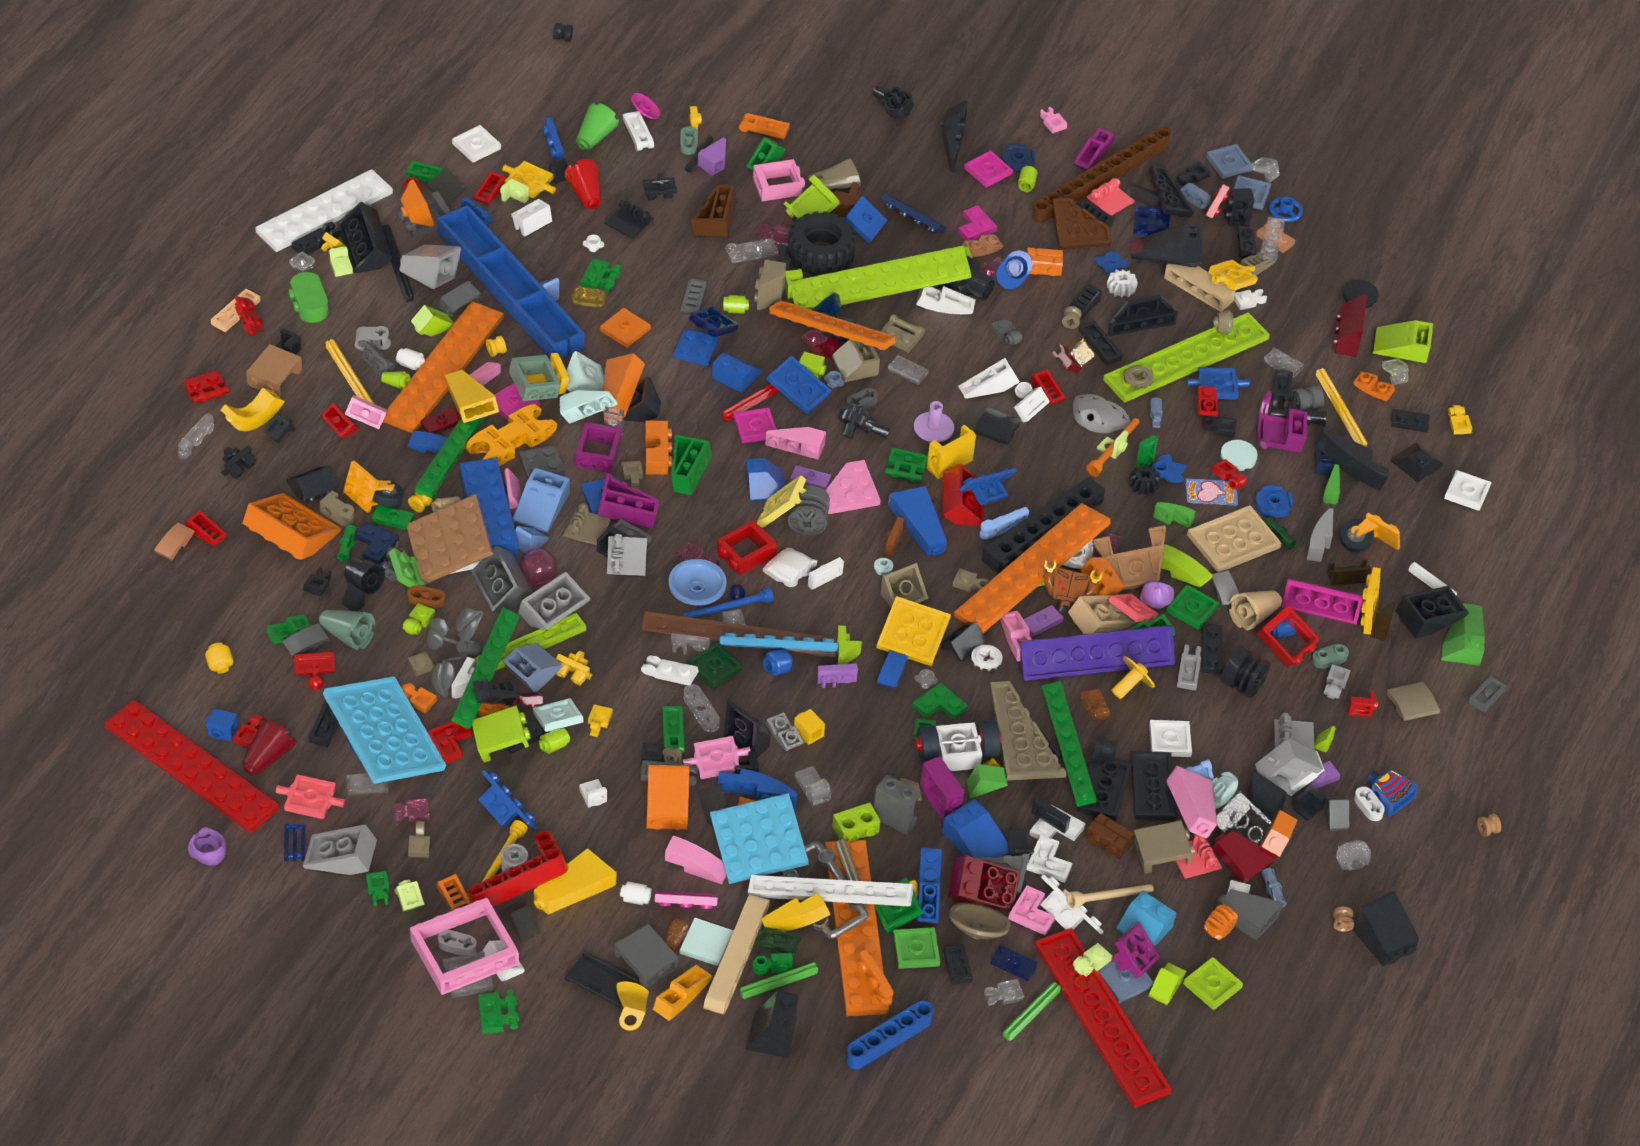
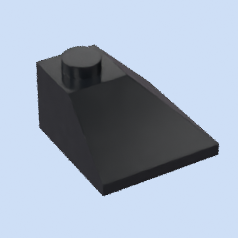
(645, 402)
(1417, 462)
(1265, 795)

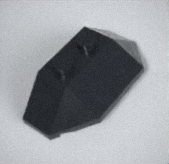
(1142, 315)

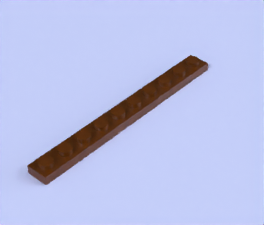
(711, 629)

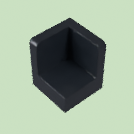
(289, 342)
(602, 541)
(751, 764)
(1309, 802)

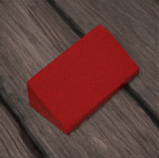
(339, 421)

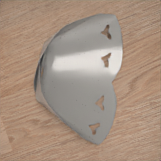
(1102, 412)

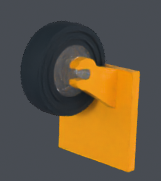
(369, 491)
(1359, 534)

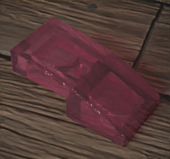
(691, 551)

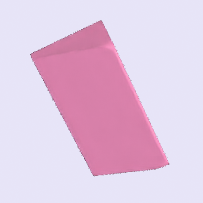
(486, 372)
(366, 412)
(512, 489)

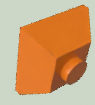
(415, 206)

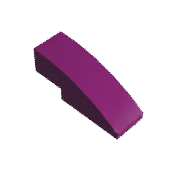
(1094, 149)

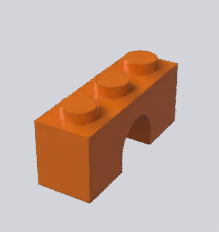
(657, 436)

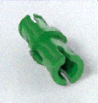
(346, 543)

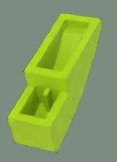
(1184, 567)

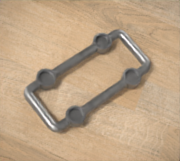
(827, 859)

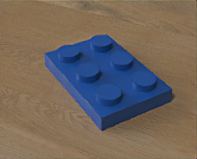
(799, 385)

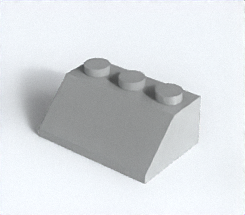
(553, 602)

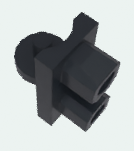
(659, 186)
(232, 466)

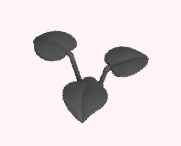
(466, 625)

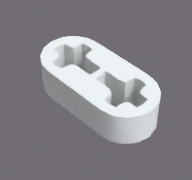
(1368, 804)

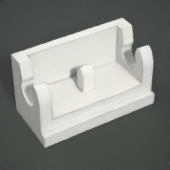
(532, 217)

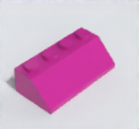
(1322, 601)

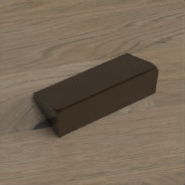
(1383, 622)

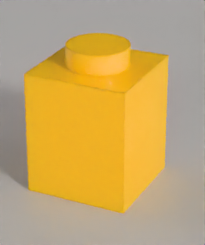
(809, 726)

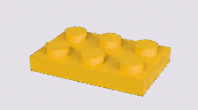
(1371, 595)

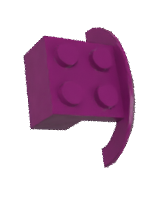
(1280, 432)

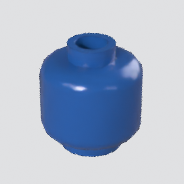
(777, 662)

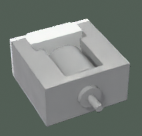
(1290, 766)

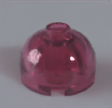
(538, 567)

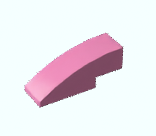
(1015, 631)
(695, 860)

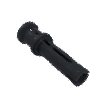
(1313, 417)

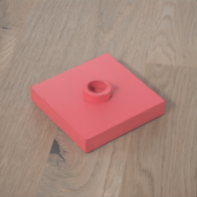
(1133, 607)

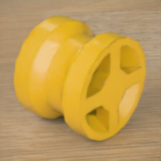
(496, 346)
(419, 502)

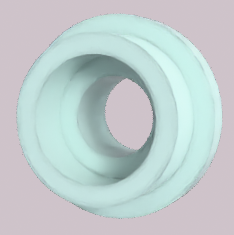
(883, 566)

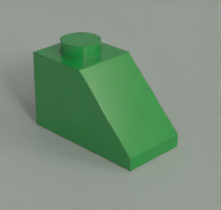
(767, 152)

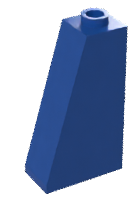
(919, 519)

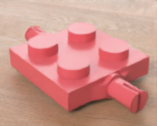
(310, 796)

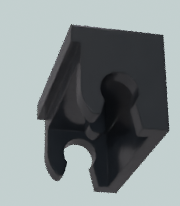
(495, 693)

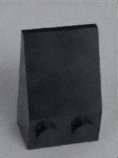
(1430, 610)
(745, 729)

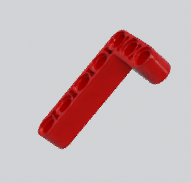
(524, 876)

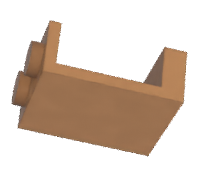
(272, 369)

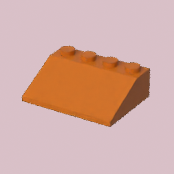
(290, 525)

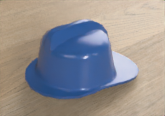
(1014, 269)

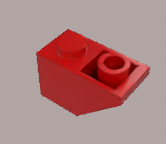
(1206, 401)

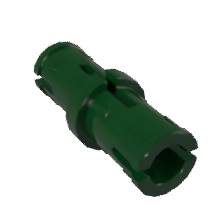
(1281, 533)

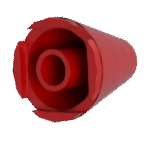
(585, 182)

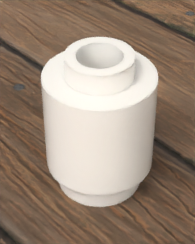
(410, 358)
(636, 893)

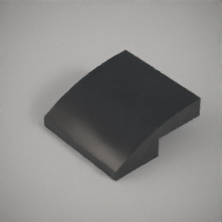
(997, 426)

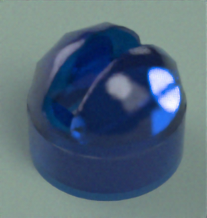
(733, 593)

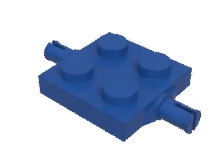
(1222, 378)

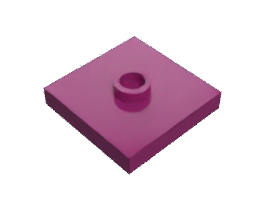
(988, 169)
(510, 401)
(753, 424)

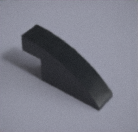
(1352, 458)

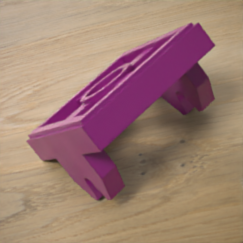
(1141, 947)

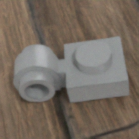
(1336, 681)

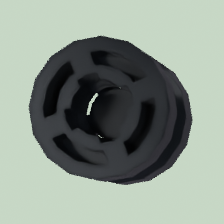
(563, 32)

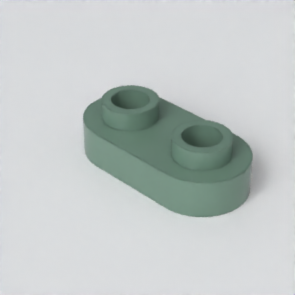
(689, 140)
(1332, 654)

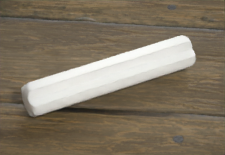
(1426, 576)

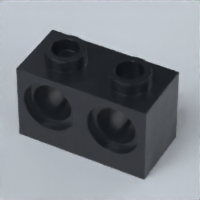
(1239, 207)

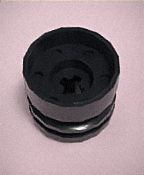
(1243, 671)

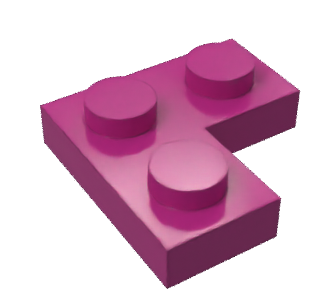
(978, 224)

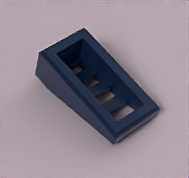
(1323, 464)

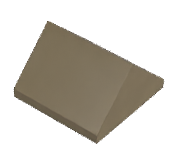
(905, 584)

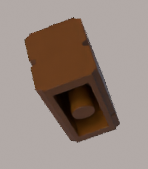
(1109, 836)

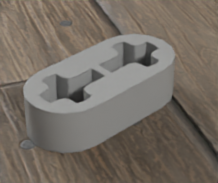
(457, 942)

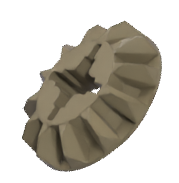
(1136, 372)

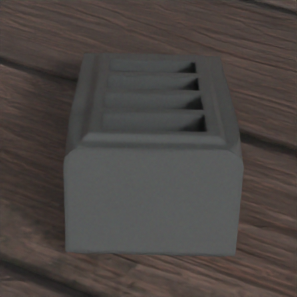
(694, 286)

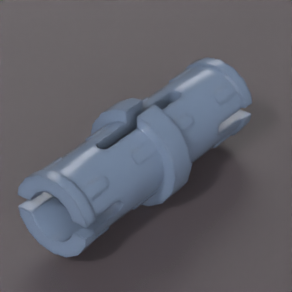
(1273, 887)

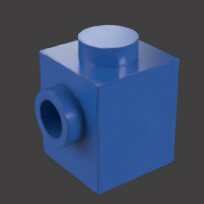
(222, 724)

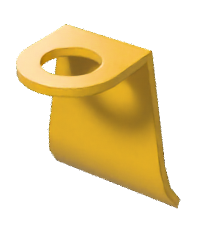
(634, 1002)

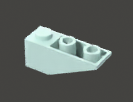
(583, 403)

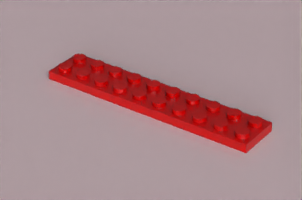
(192, 766)
(1103, 1020)

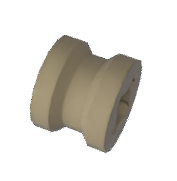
(1071, 317)

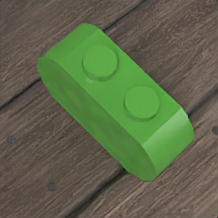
(308, 297)

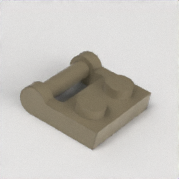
(903, 339)

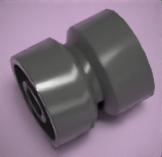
(1307, 398)

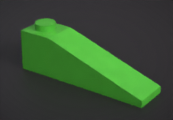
(1465, 638)

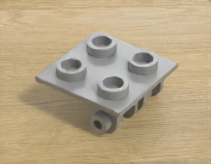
(626, 555)
(1295, 730)

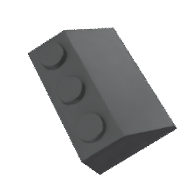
(501, 580)

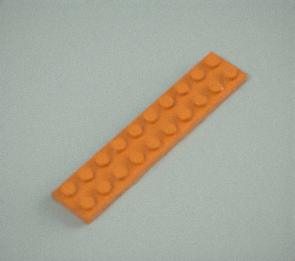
(450, 355)
(1029, 568)
(858, 995)

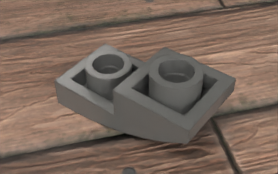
(307, 638)

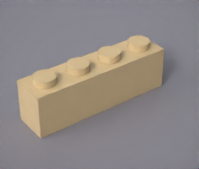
(1200, 284)

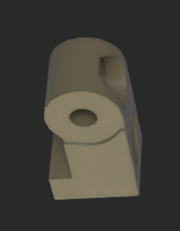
(336, 509)

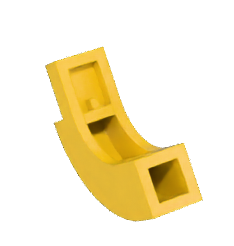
(256, 413)

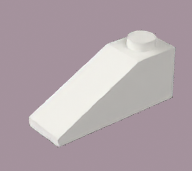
(990, 381)

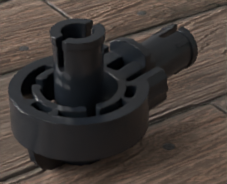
(895, 101)
(857, 417)

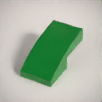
(281, 631)

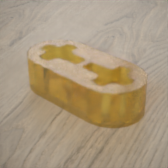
(588, 297)

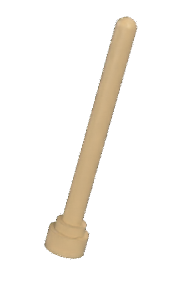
(1076, 898)

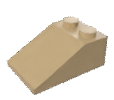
(1098, 615)

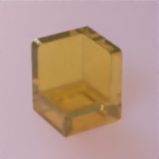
(1082, 352)

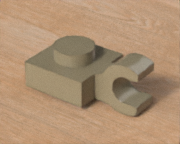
(633, 472)
(419, 844)

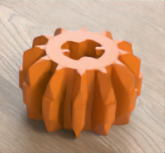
(1221, 922)

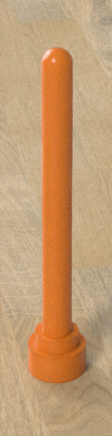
(1095, 466)

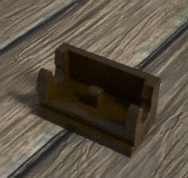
(1348, 574)

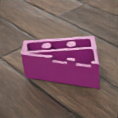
(625, 503)

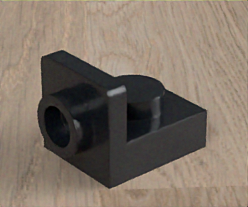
(278, 427)

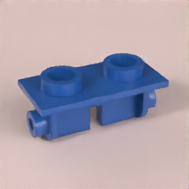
(482, 214)

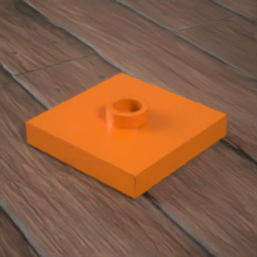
(625, 327)

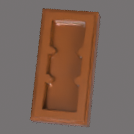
(893, 536)

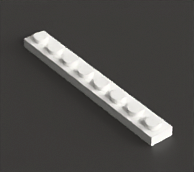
(831, 890)

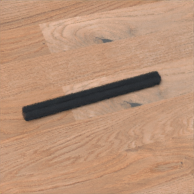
(401, 277)

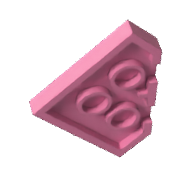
(852, 489)

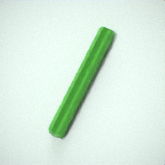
(778, 980)
(1031, 1011)

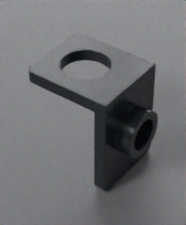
(1018, 843)

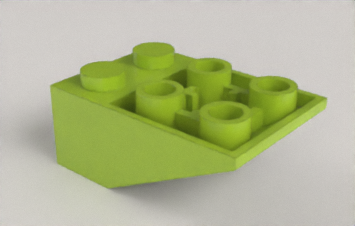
(1404, 340)

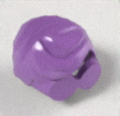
(1156, 594)
(207, 850)

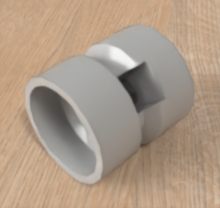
(512, 856)

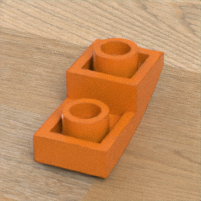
(1369, 384)

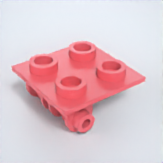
(1110, 197)
(1203, 860)

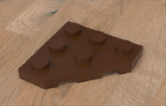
(1077, 226)

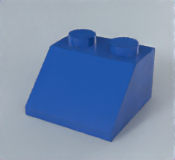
(734, 372)

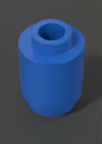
(1282, 630)

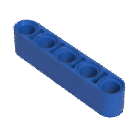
(899, 1033)

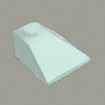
(584, 374)

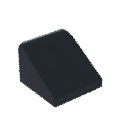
(558, 169)
(353, 598)

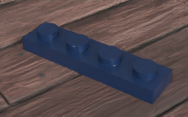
(907, 210)

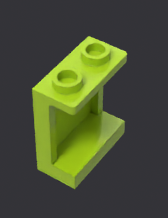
(813, 199)
(500, 731)

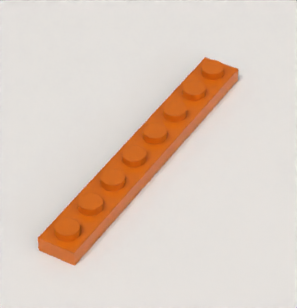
(832, 325)

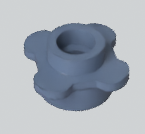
(833, 379)

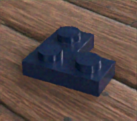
(378, 540)

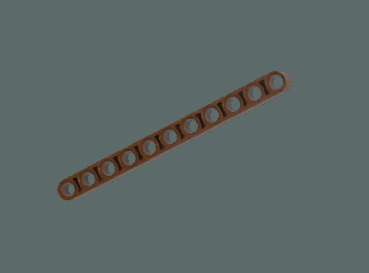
(1103, 172)

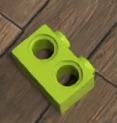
(856, 823)

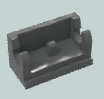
(458, 297)

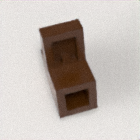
(847, 200)

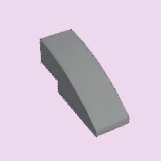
(1321, 537)

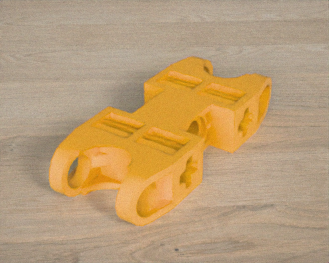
(513, 435)

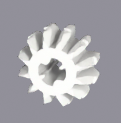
(1122, 283)

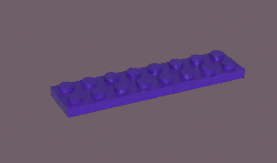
(1096, 652)

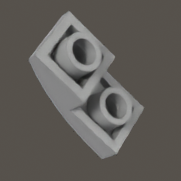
(1224, 586)
(783, 732)

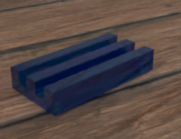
(294, 856)

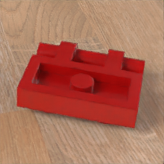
(205, 387)

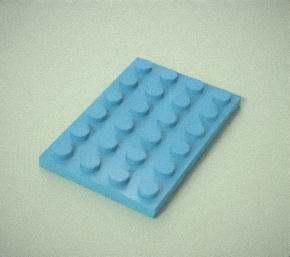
(384, 729)

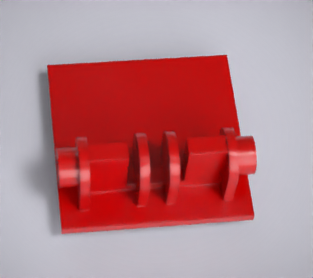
(246, 311)

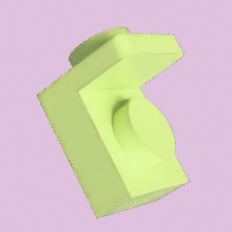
(515, 190)
(340, 261)
(409, 895)

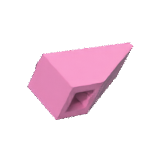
(802, 441)

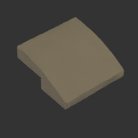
(1413, 701)

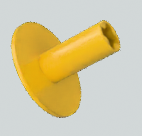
(1137, 673)

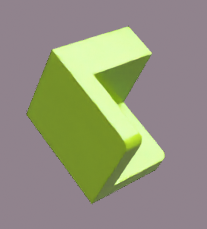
(791, 275)

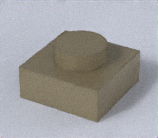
(420, 664)

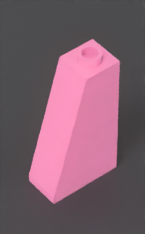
(1194, 800)

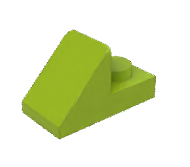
(846, 649)
(1167, 983)

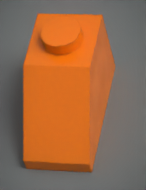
(1279, 833)

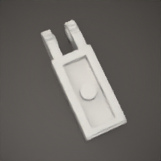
(669, 670)

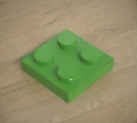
(916, 948)

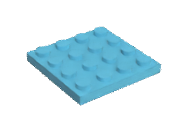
(759, 838)

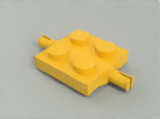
(531, 176)
(1233, 274)

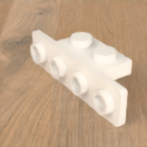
(1057, 906)

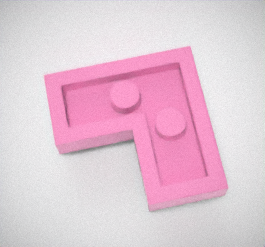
(1027, 912)

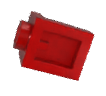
(1363, 706)

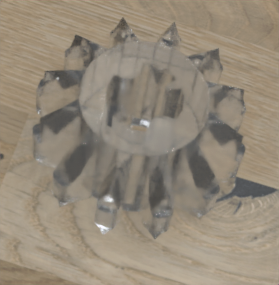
(1353, 855)

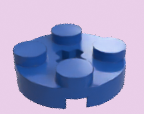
(1271, 509)

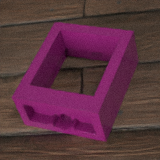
(600, 434)
(941, 787)

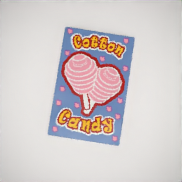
(1210, 492)

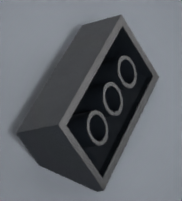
(364, 239)

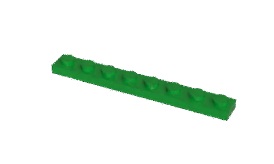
(447, 457)
(486, 665)
(1069, 744)

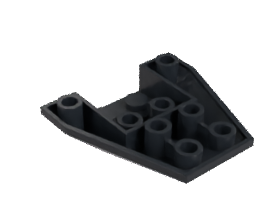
(1172, 246)

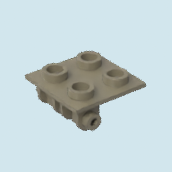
(586, 525)

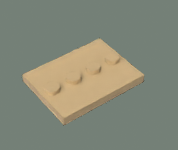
(1234, 539)

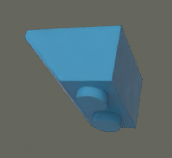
(1152, 914)

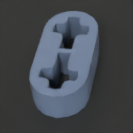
(1196, 195)

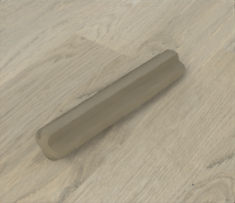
(846, 860)

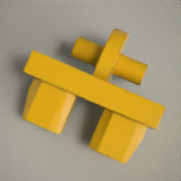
(575, 664)

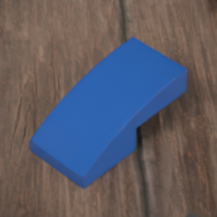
(426, 441)
(892, 670)

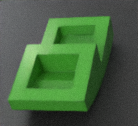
(1172, 512)

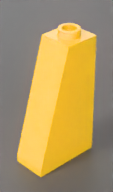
(470, 397)
(584, 878)

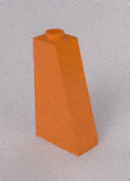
(622, 379)

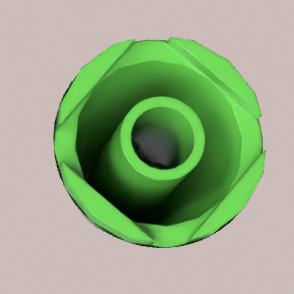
(596, 125)

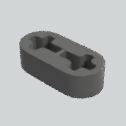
(862, 400)

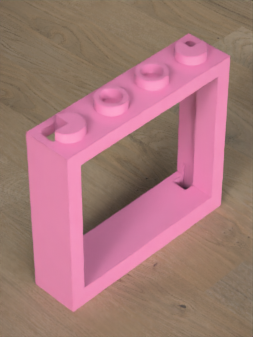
(475, 970)

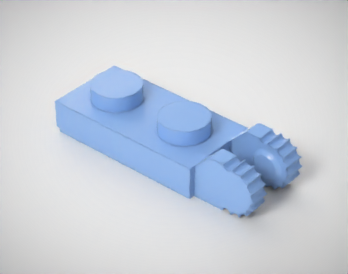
(1003, 524)

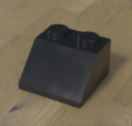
(313, 483)

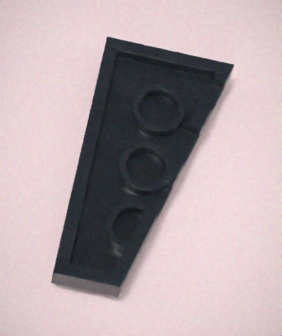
(1169, 194)

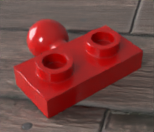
(313, 665)

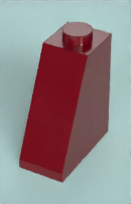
(1242, 856)

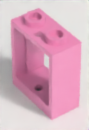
(774, 170)

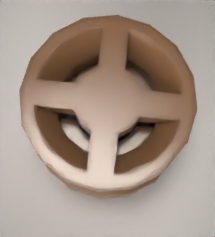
(1489, 825)
(1343, 919)

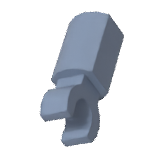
(1156, 411)

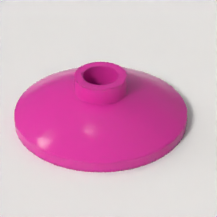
(645, 106)

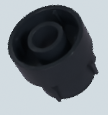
(365, 575)

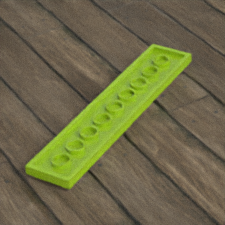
(884, 278)
(1189, 356)

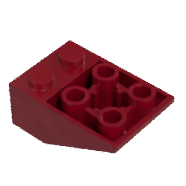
(983, 883)

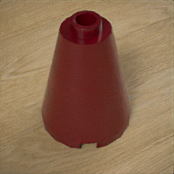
(267, 747)

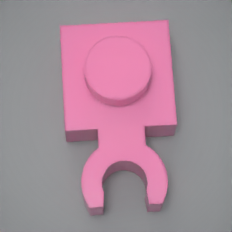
(1053, 121)

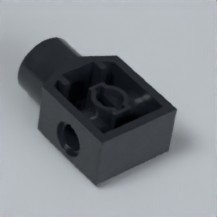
(978, 285)

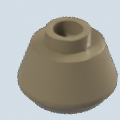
(1223, 322)

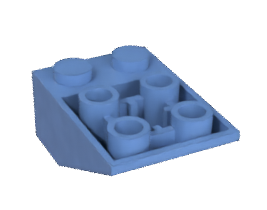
(542, 500)

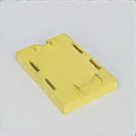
(782, 501)

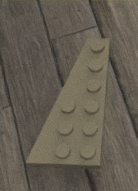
(1023, 744)

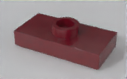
(441, 421)

